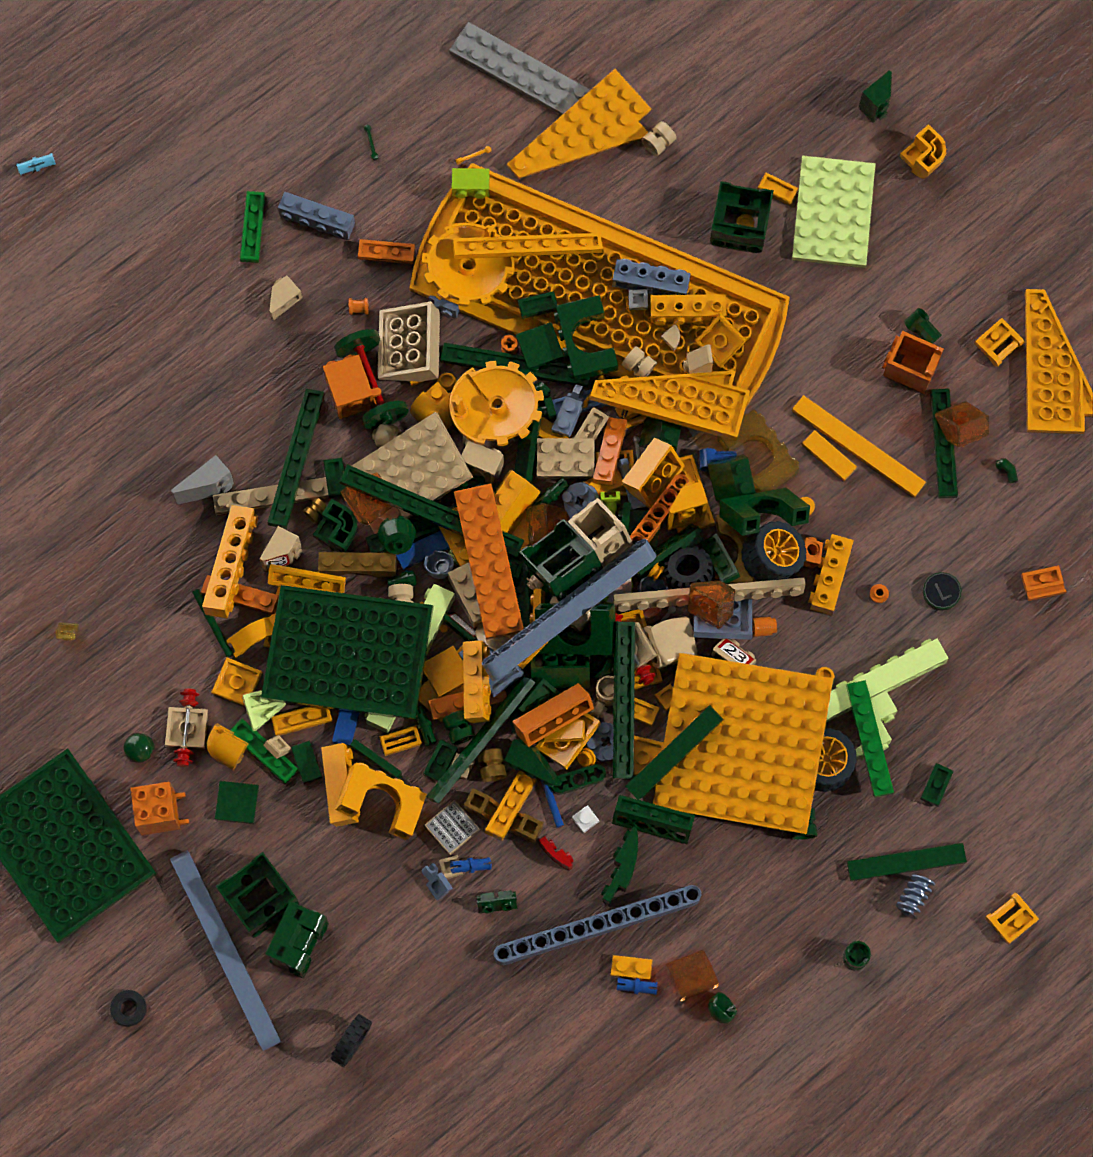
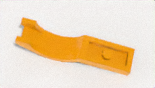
(251, 634)

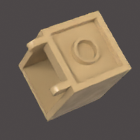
(610, 541)

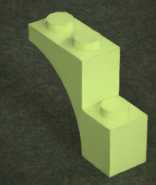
(884, 711)

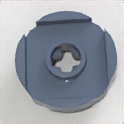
(572, 496)
(602, 753)

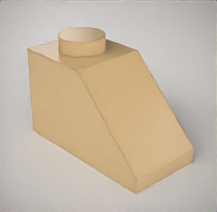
(283, 296)
(699, 360)

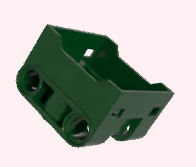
(740, 236)
(554, 552)
(259, 870)
(295, 939)

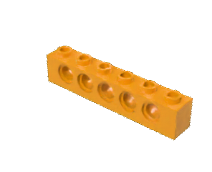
(238, 517)

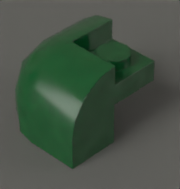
(337, 527)

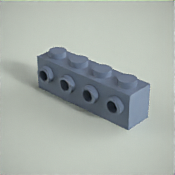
(316, 215)
(654, 279)

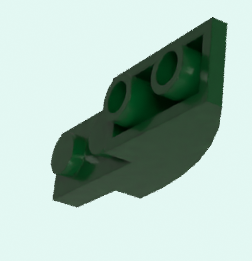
(626, 860)

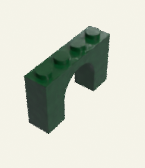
(582, 363)
(744, 510)
(601, 639)

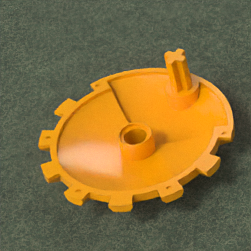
(453, 280)
(481, 390)

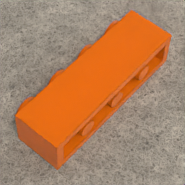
(553, 715)

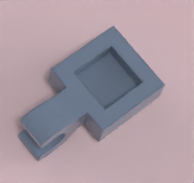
(446, 307)
(437, 882)

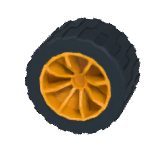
(774, 552)
(835, 762)

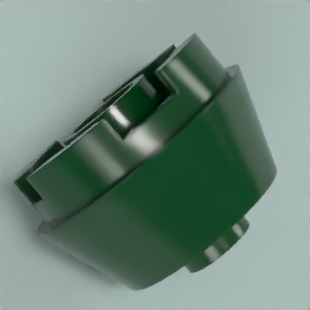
(397, 535)

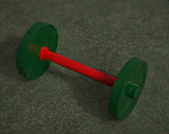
(361, 343)

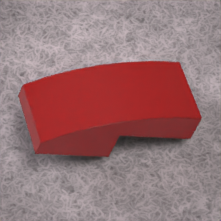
(560, 857)

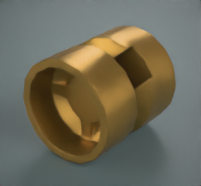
(491, 765)

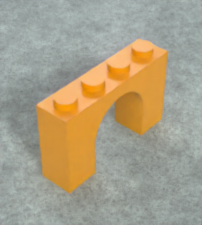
(407, 798)

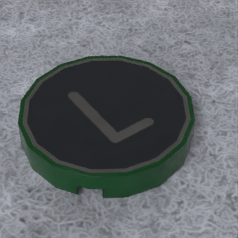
(942, 591)

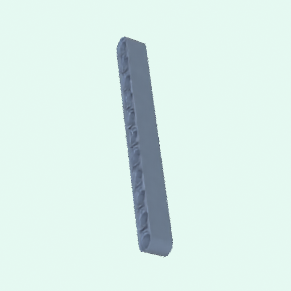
(568, 609)
(590, 932)
(225, 950)

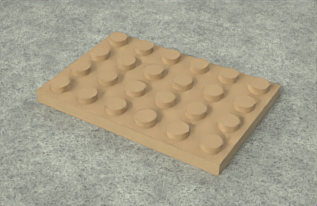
(420, 462)

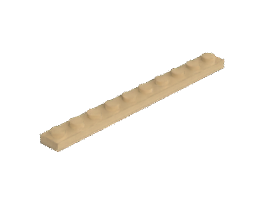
(680, 597)

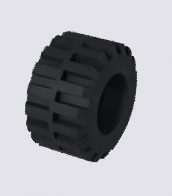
(685, 559)

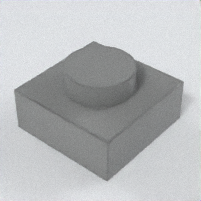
(638, 300)

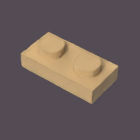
(592, 425)

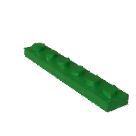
(869, 739)

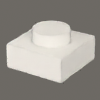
(585, 819)

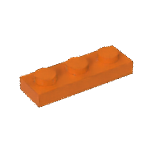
(386, 251)

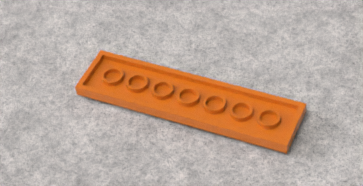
(488, 561)

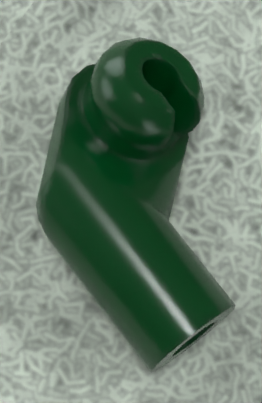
(1005, 464)

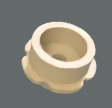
(534, 583)
(599, 710)

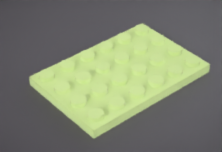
(833, 211)

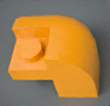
(925, 152)
(431, 401)
(225, 746)

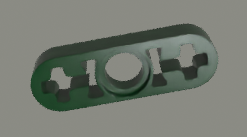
(593, 780)

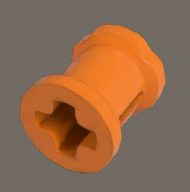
(358, 306)
(513, 341)

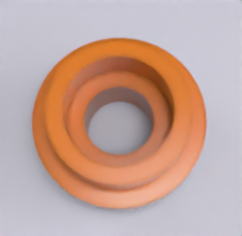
(879, 599)

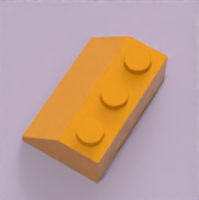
(653, 472)
(513, 499)
(688, 506)

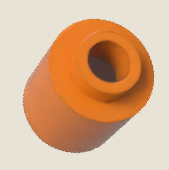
(763, 626)

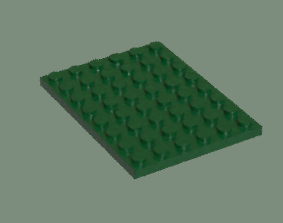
(347, 652)
(67, 846)

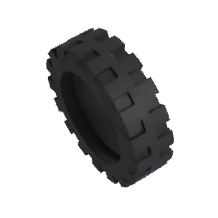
(351, 1040)

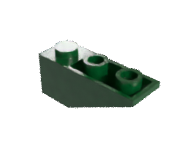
(531, 761)

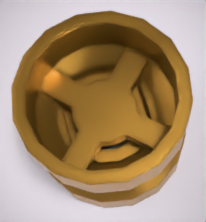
(315, 511)

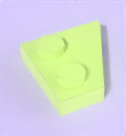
(260, 710)

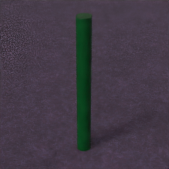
(214, 626)

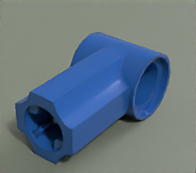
(710, 455)

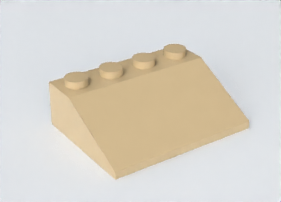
(409, 343)

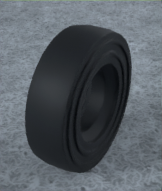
(119, 999)

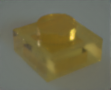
(67, 631)

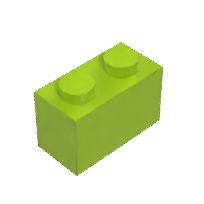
(470, 182)

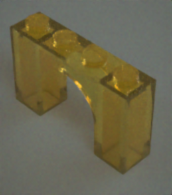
(783, 465)

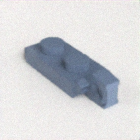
(569, 412)

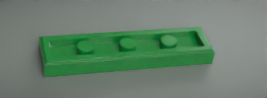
(252, 227)
(280, 767)

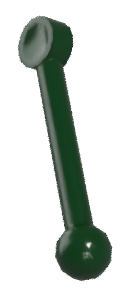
(374, 155)

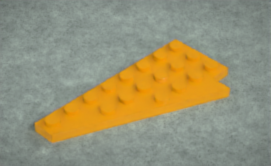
(596, 123)
(1055, 382)
(690, 400)

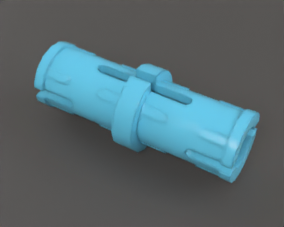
(47, 160)

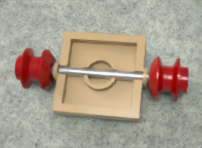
(643, 653)
(186, 727)

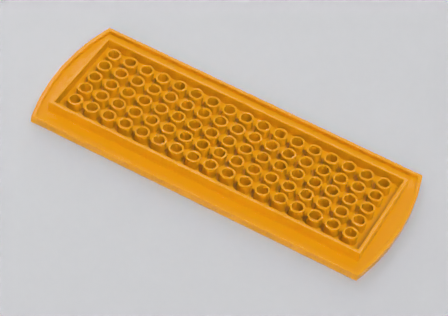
(523, 211)

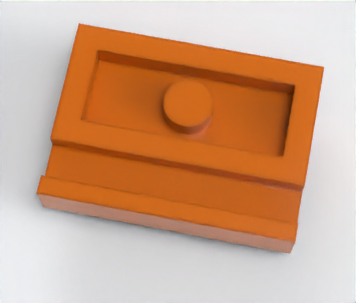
(1043, 583)

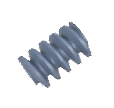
(913, 895)

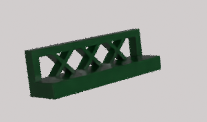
(527, 451)
(687, 536)
(653, 817)

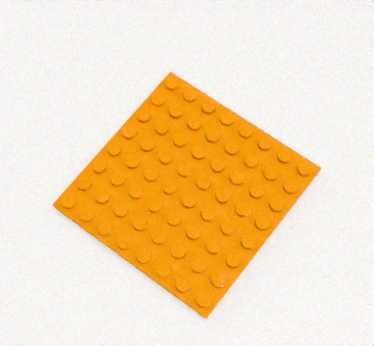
(761, 756)

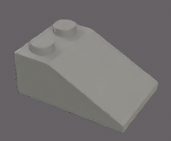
(204, 483)

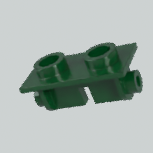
(505, 902)

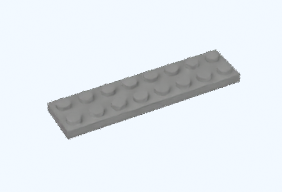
(517, 69)

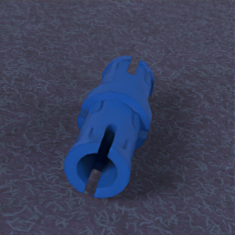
(470, 865)
(637, 986)

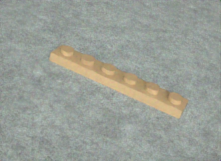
(264, 496)

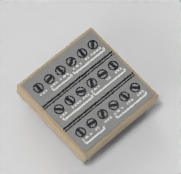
(452, 827)

